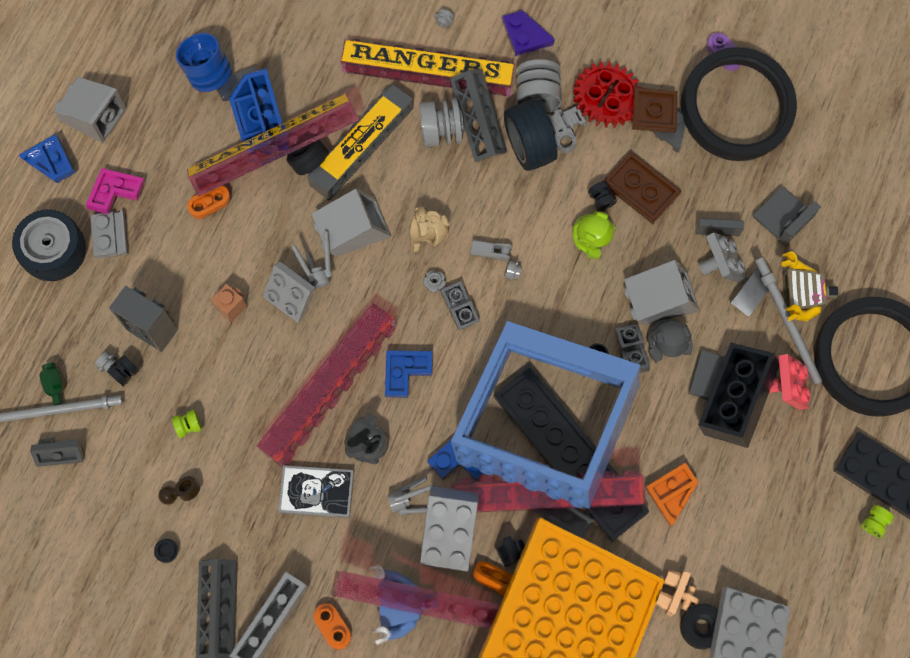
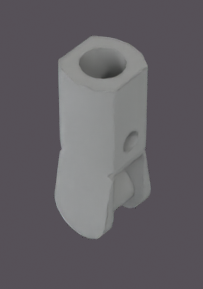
(486, 249)

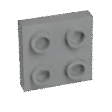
(724, 259)
(289, 291)

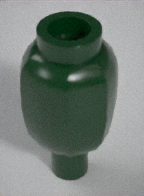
(52, 382)

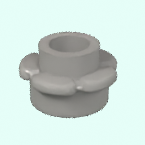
(444, 18)
(513, 270)
(431, 286)
(105, 361)

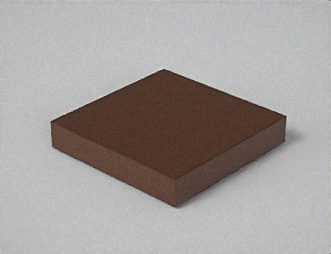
(654, 110)

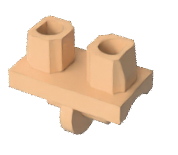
(679, 582)

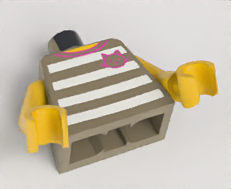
(804, 289)

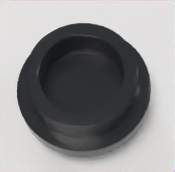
(166, 550)

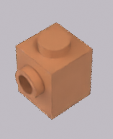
(229, 302)

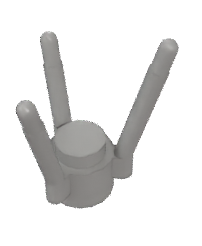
(316, 276)
(400, 498)

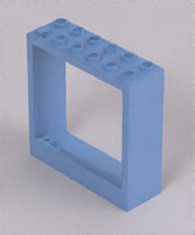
(566, 356)

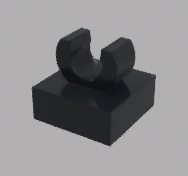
(509, 550)

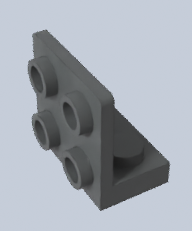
(785, 215)

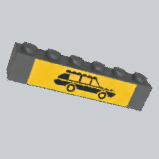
(360, 141)

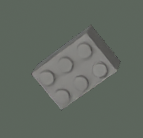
(449, 528)

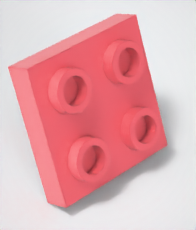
(792, 382)

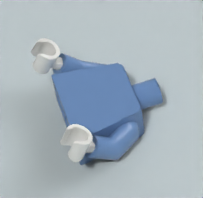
(394, 622)

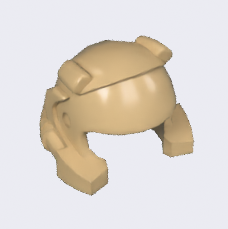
(428, 227)

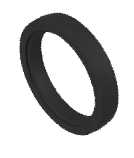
(767, 67)
(825, 366)

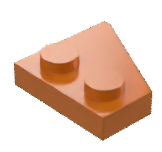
(672, 492)

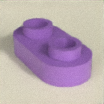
(713, 46)

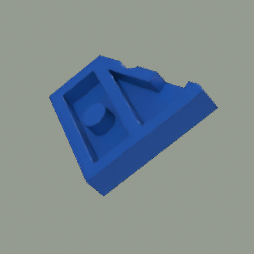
(50, 159)

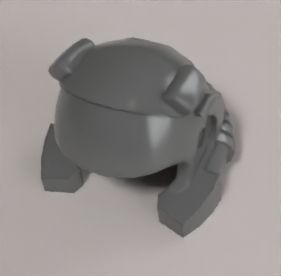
(670, 339)
(366, 440)

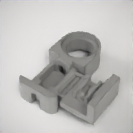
(566, 124)

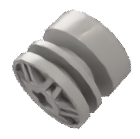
(539, 81)
(441, 122)

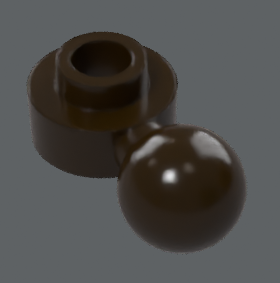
(186, 489)

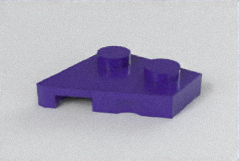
(525, 33)

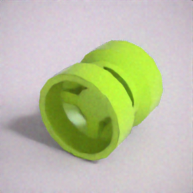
(181, 425)
(877, 521)

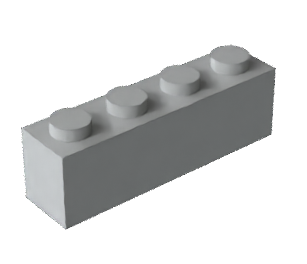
(270, 618)

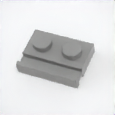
(109, 234)

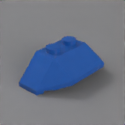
(254, 105)

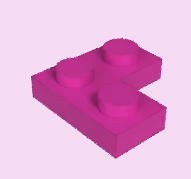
(113, 184)

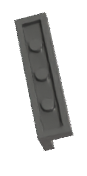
(482, 112)
(219, 608)

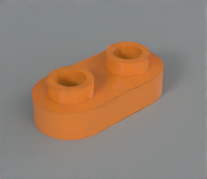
(208, 202)
(492, 577)
(332, 626)

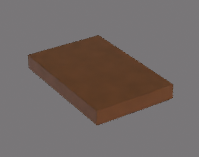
(642, 187)

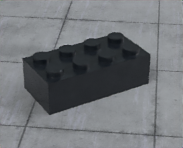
(739, 394)

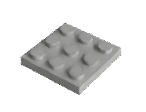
(748, 627)

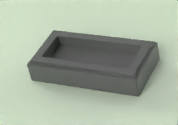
(720, 226)
(705, 374)

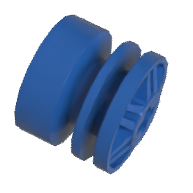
(203, 62)

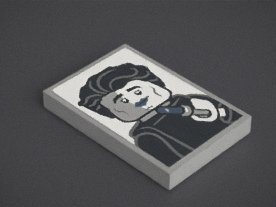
(316, 491)

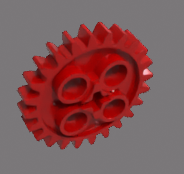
(591, 83)

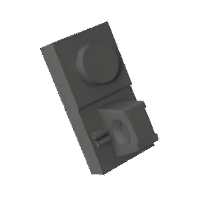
(49, 452)

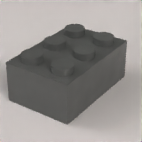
(144, 317)

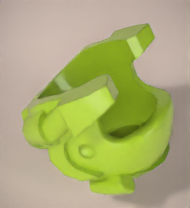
(593, 232)

